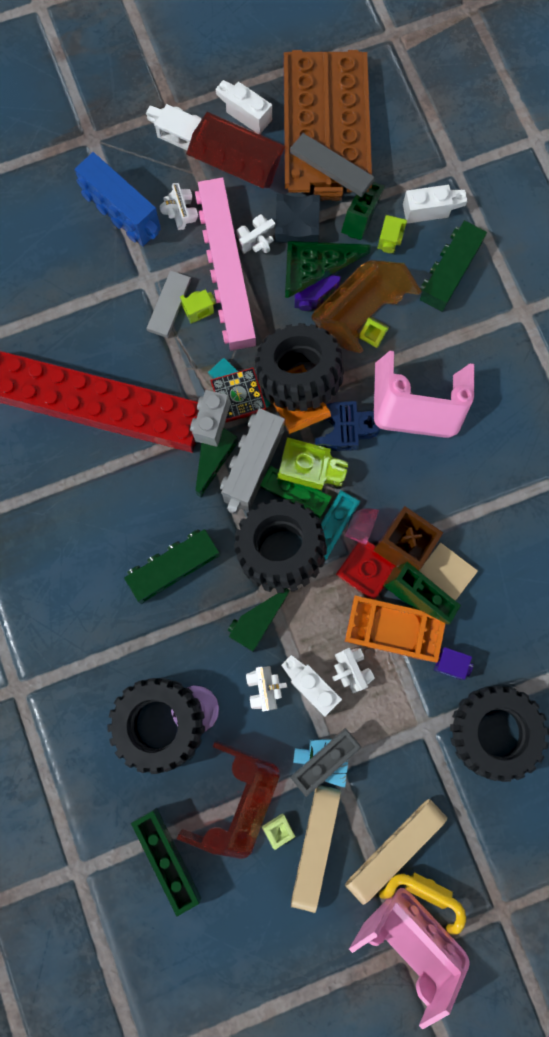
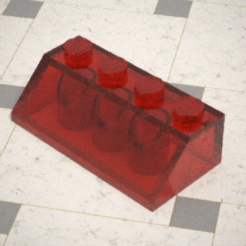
(235, 150)

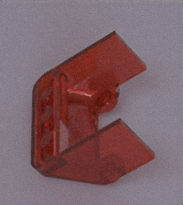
(261, 781)

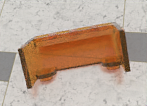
(361, 297)

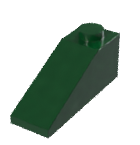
(361, 212)
(212, 460)
(421, 593)
(254, 623)

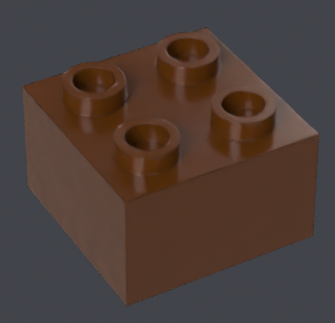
(408, 539)

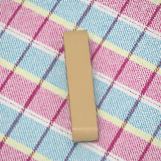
(315, 848)
(396, 851)

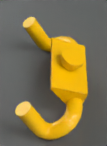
(431, 892)

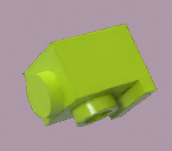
(391, 233)
(198, 305)

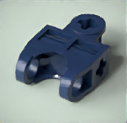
(356, 427)

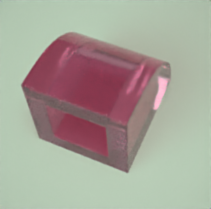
(361, 525)

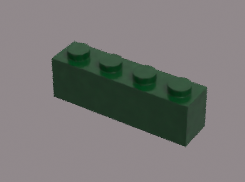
(453, 265)
(171, 566)
(166, 862)

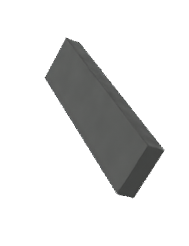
(332, 164)

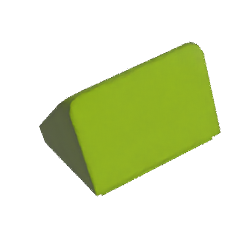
(373, 332)

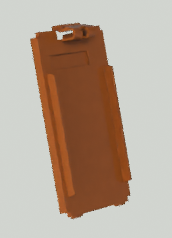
(330, 103)

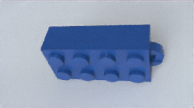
(117, 199)

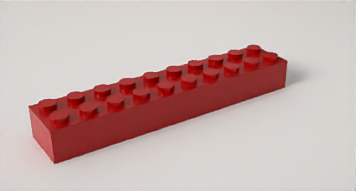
(97, 402)

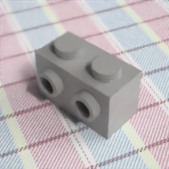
(211, 418)

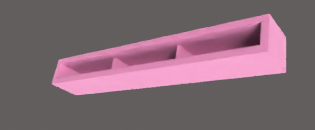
(226, 264)

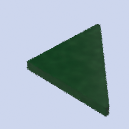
(316, 260)

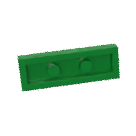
(309, 496)

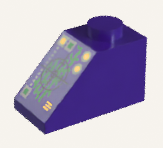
(317, 293)

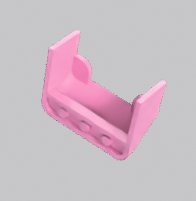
(416, 414)
(423, 946)

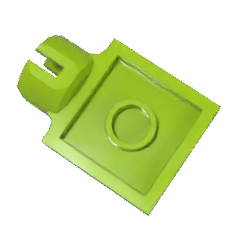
(311, 465)

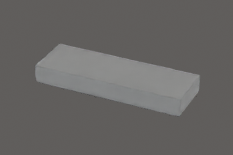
(168, 304)

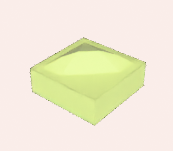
(278, 831)

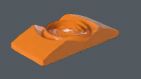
(394, 629)

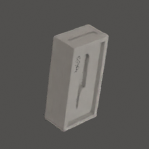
(253, 460)

